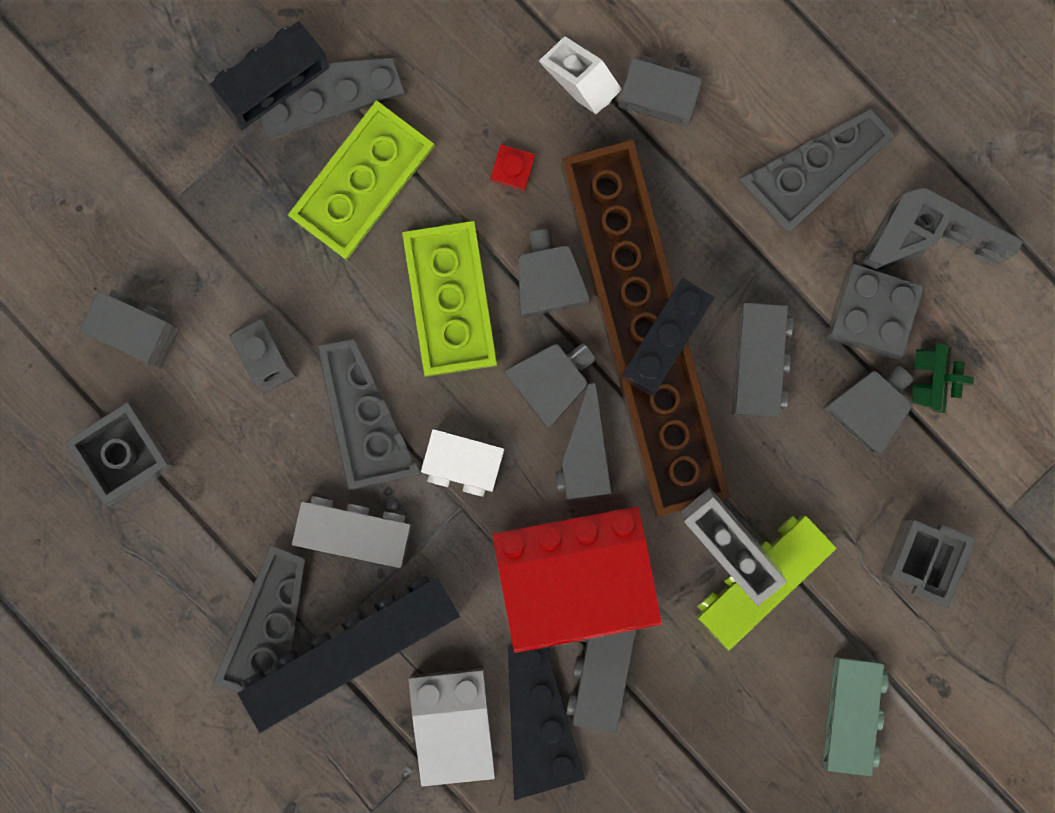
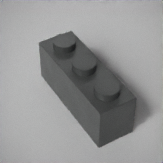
(761, 360)
(601, 681)

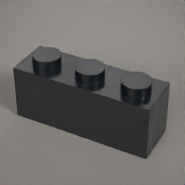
(269, 75)
(667, 337)

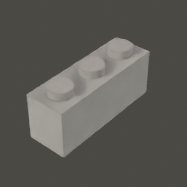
(352, 532)
(733, 546)

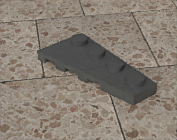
(806, 177)

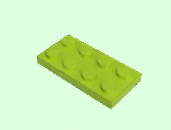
(361, 180)
(449, 299)

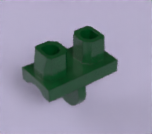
(935, 395)

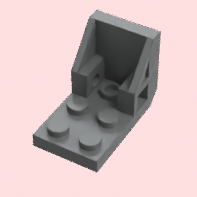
(903, 238)

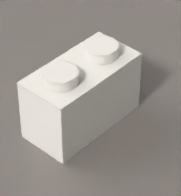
(462, 462)

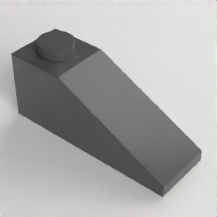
(585, 461)

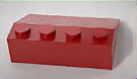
(576, 579)

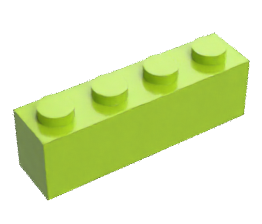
(795, 552)

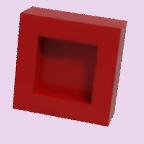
(512, 167)

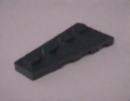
(540, 733)

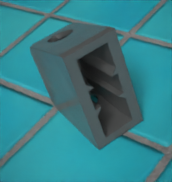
(549, 278)
(262, 355)
(551, 380)
(873, 408)

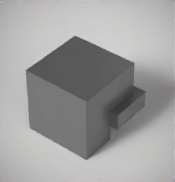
(928, 560)

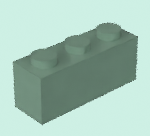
(854, 716)

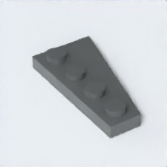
(334, 93)
(364, 429)
(266, 622)

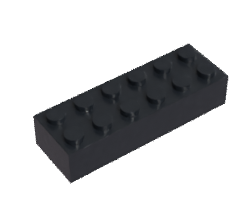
(348, 654)

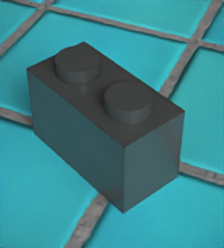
(660, 91)

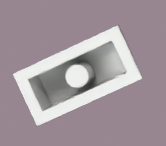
(581, 74)

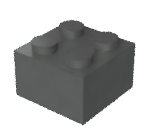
(874, 312)
(133, 331)
(119, 454)

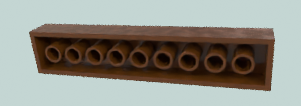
(631, 291)

